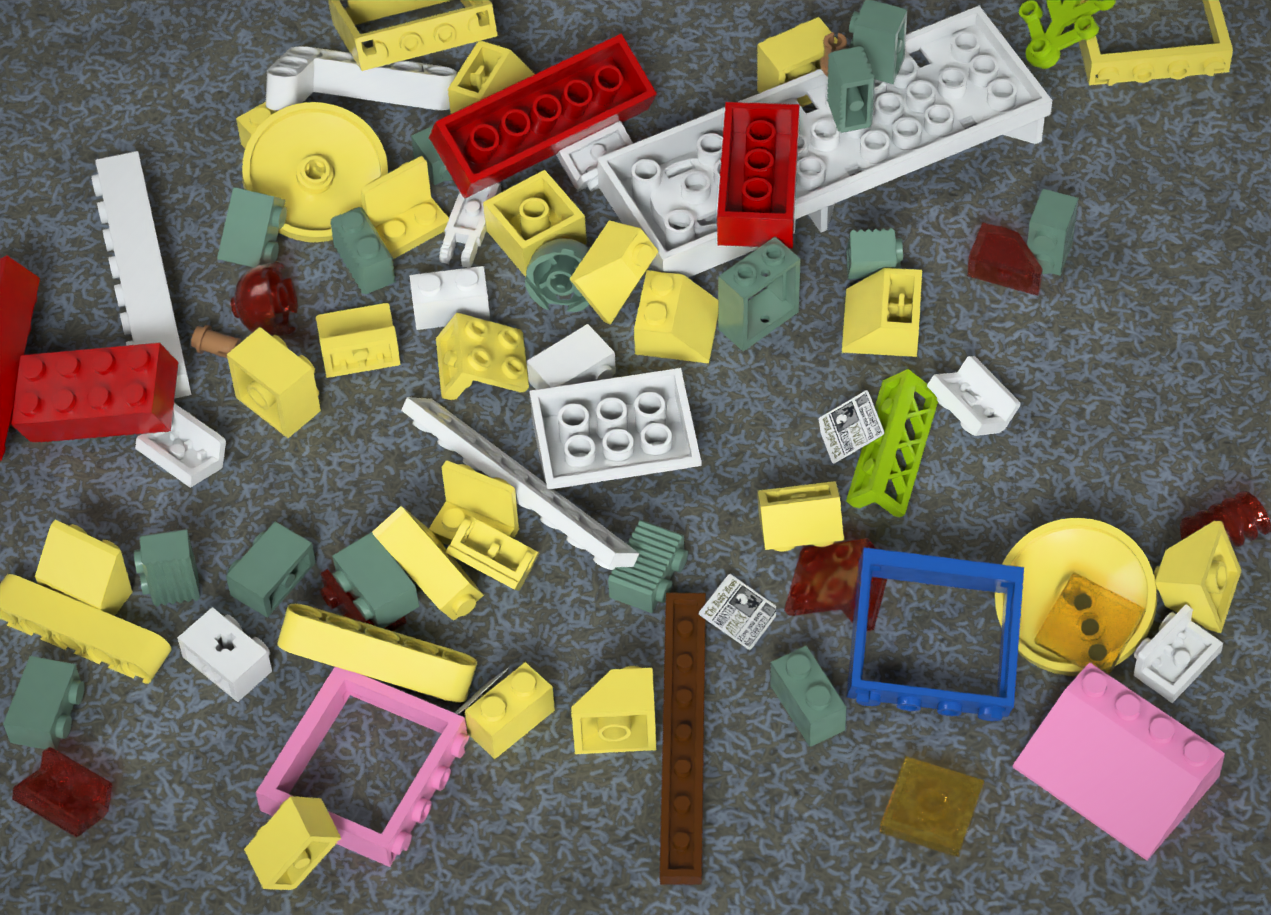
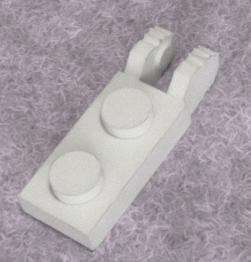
(467, 225)

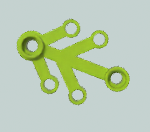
(1046, 46)

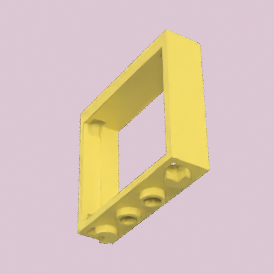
(412, 38)
(1161, 63)

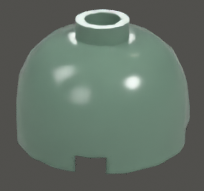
(550, 273)

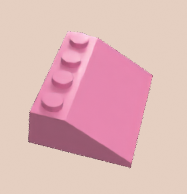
(1120, 761)

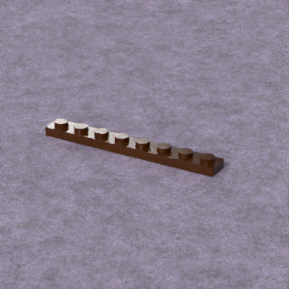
(683, 740)

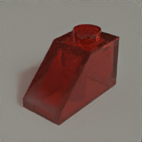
(1004, 260)

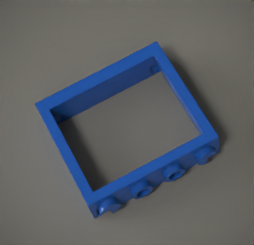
(949, 573)

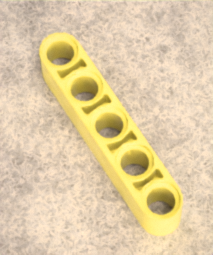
(82, 628)
(377, 652)

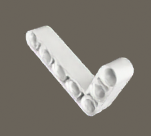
(333, 72)

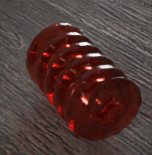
(1239, 516)

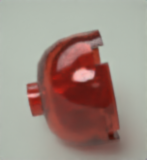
(263, 294)

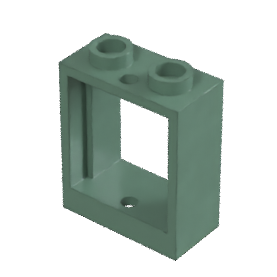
(778, 302)

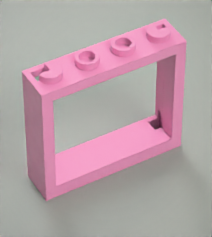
(415, 803)

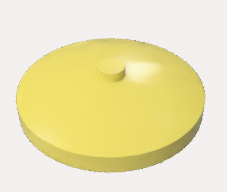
(316, 162)
(1090, 550)

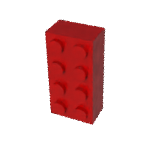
(758, 174)
(95, 393)

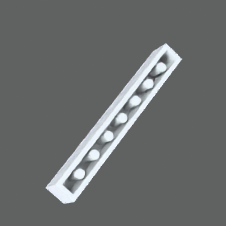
(137, 258)

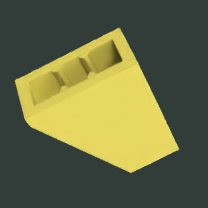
(427, 563)

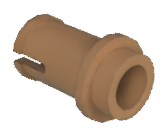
(830, 46)
(213, 342)

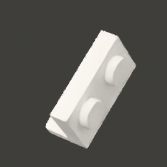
(581, 157)
(975, 398)
(187, 451)
(1175, 655)

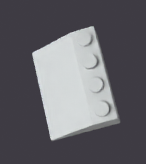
(614, 428)

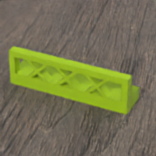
(878, 458)

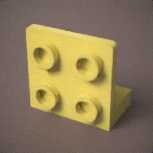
(403, 207)
(358, 340)
(480, 352)
(475, 496)

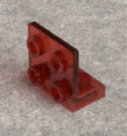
(828, 581)

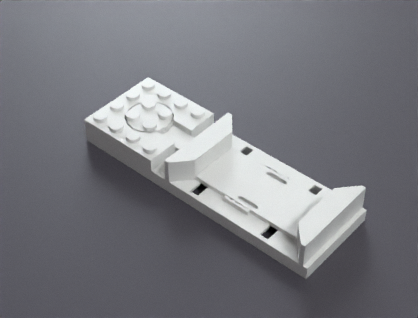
(972, 78)

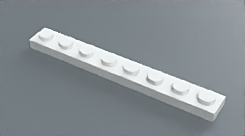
(530, 491)

